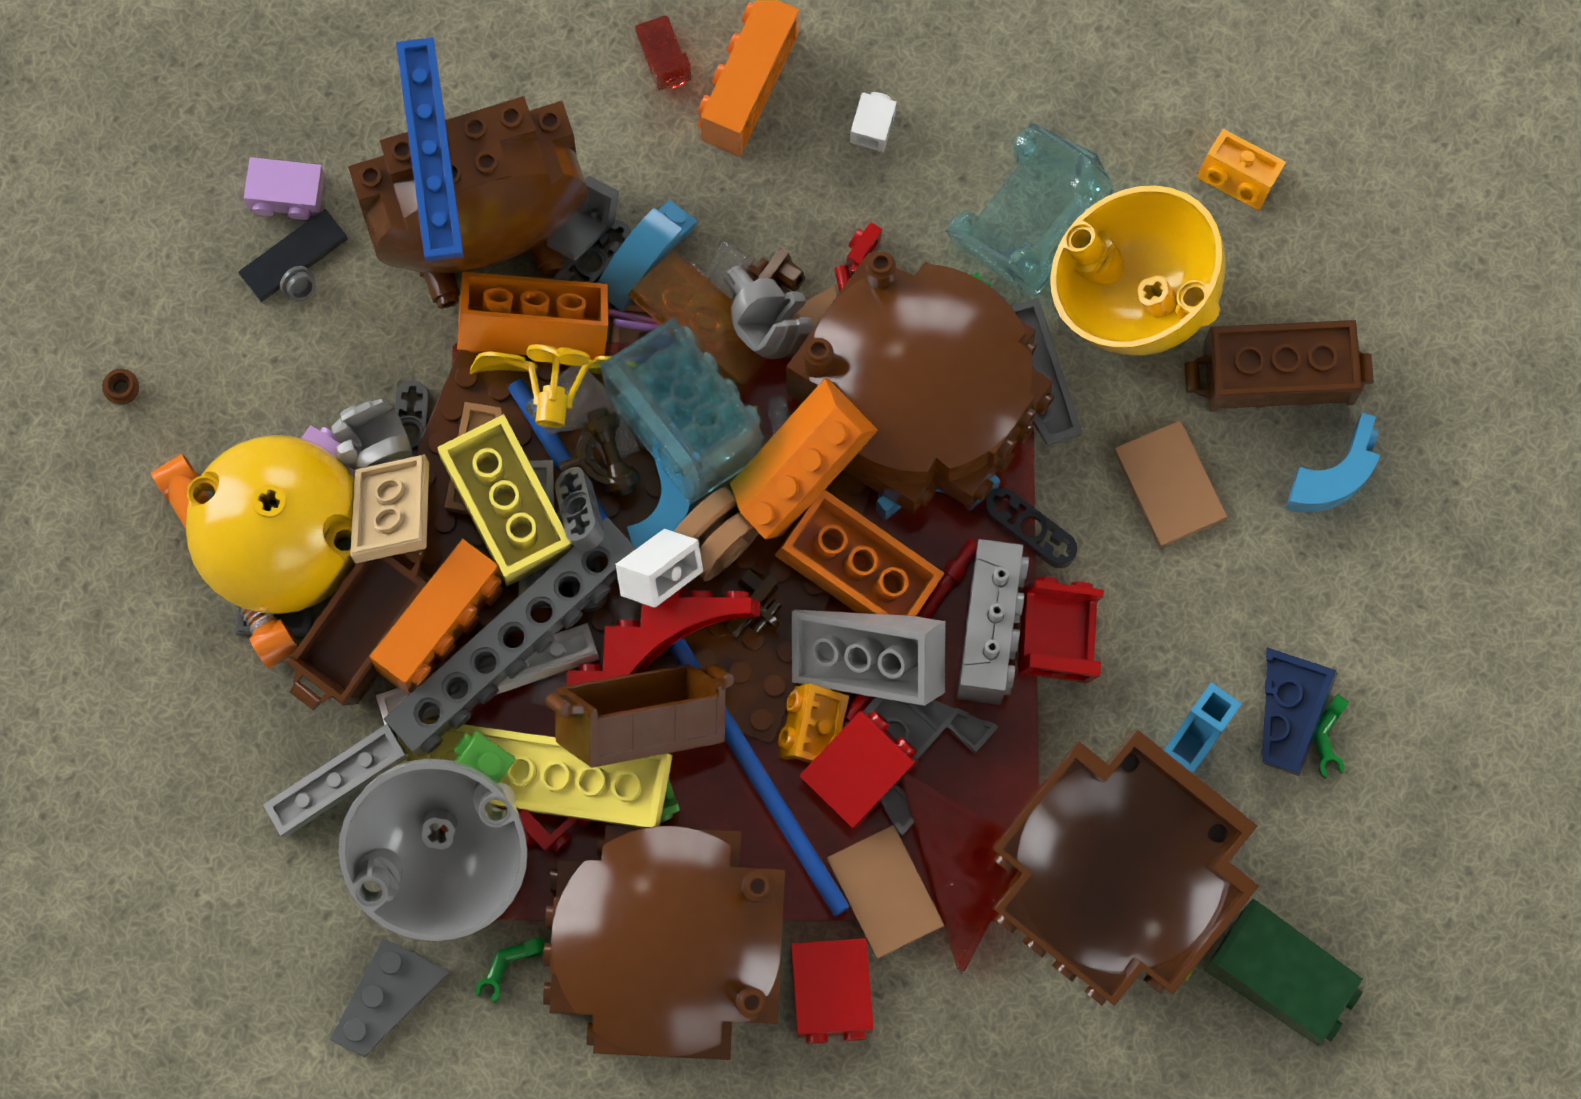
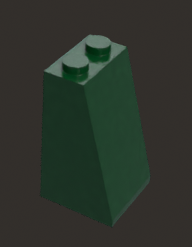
(1285, 973)

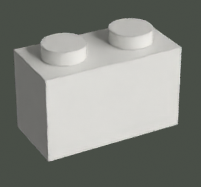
(659, 568)

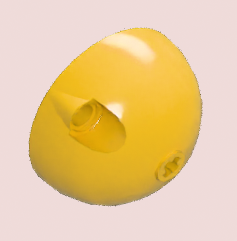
(1158, 274)
(276, 556)

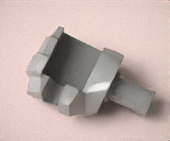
(764, 315)
(371, 435)

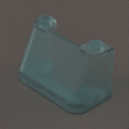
(1033, 208)

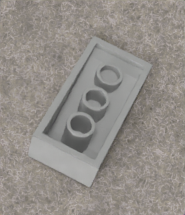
(870, 654)

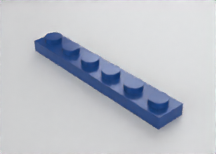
(429, 149)

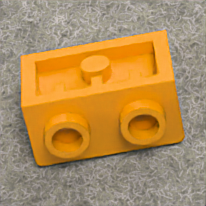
(1240, 169)
(812, 721)

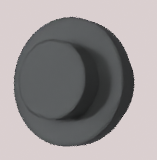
(298, 283)

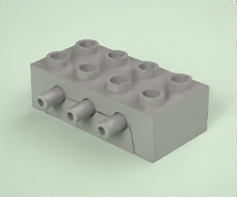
(990, 621)

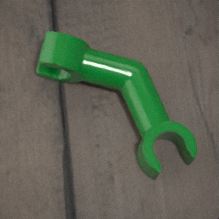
(1321, 737)
(527, 949)

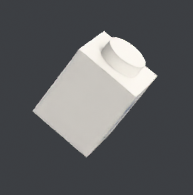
(873, 121)

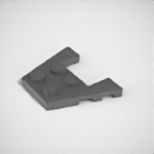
(921, 728)

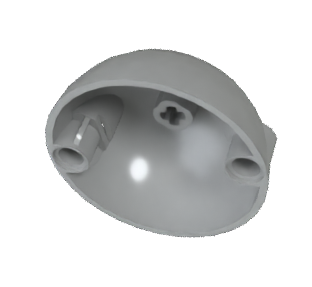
(440, 880)

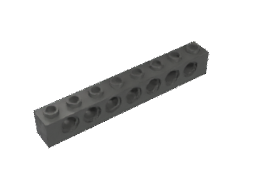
(491, 641)

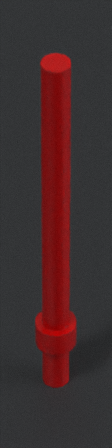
(953, 574)

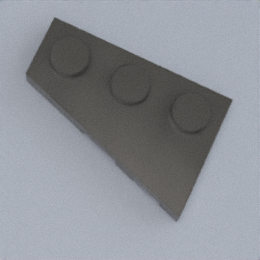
(385, 995)

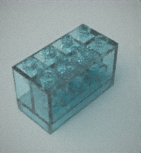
(682, 409)

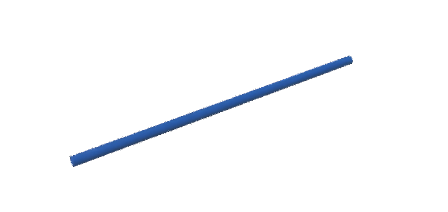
(733, 734)

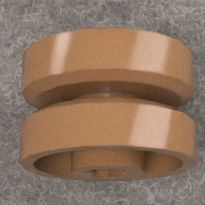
(719, 531)

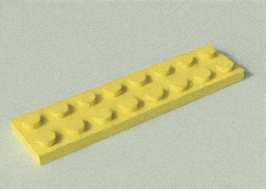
(559, 784)

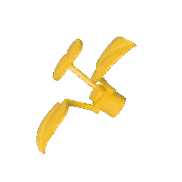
(551, 402)

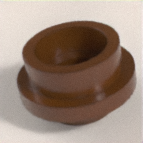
(113, 379)

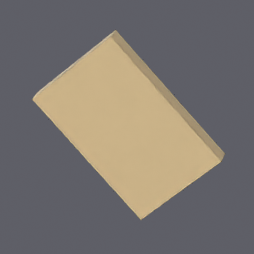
(390, 509)

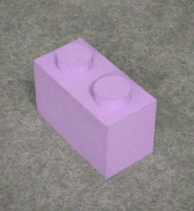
(284, 188)

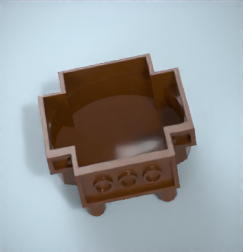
(512, 191)
(934, 370)
(1123, 868)
(665, 942)

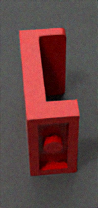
(1059, 630)
(860, 767)
(832, 990)

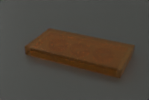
(684, 293)

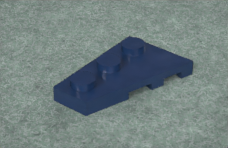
(1293, 708)

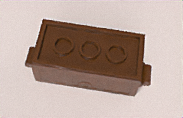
(1281, 365)
(352, 626)
(641, 714)

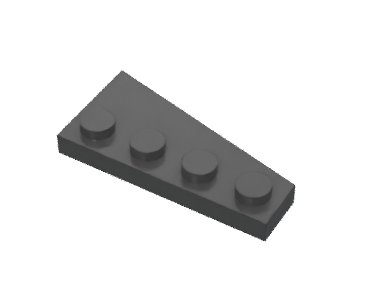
(1060, 420)

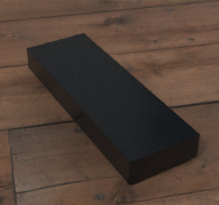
(300, 248)

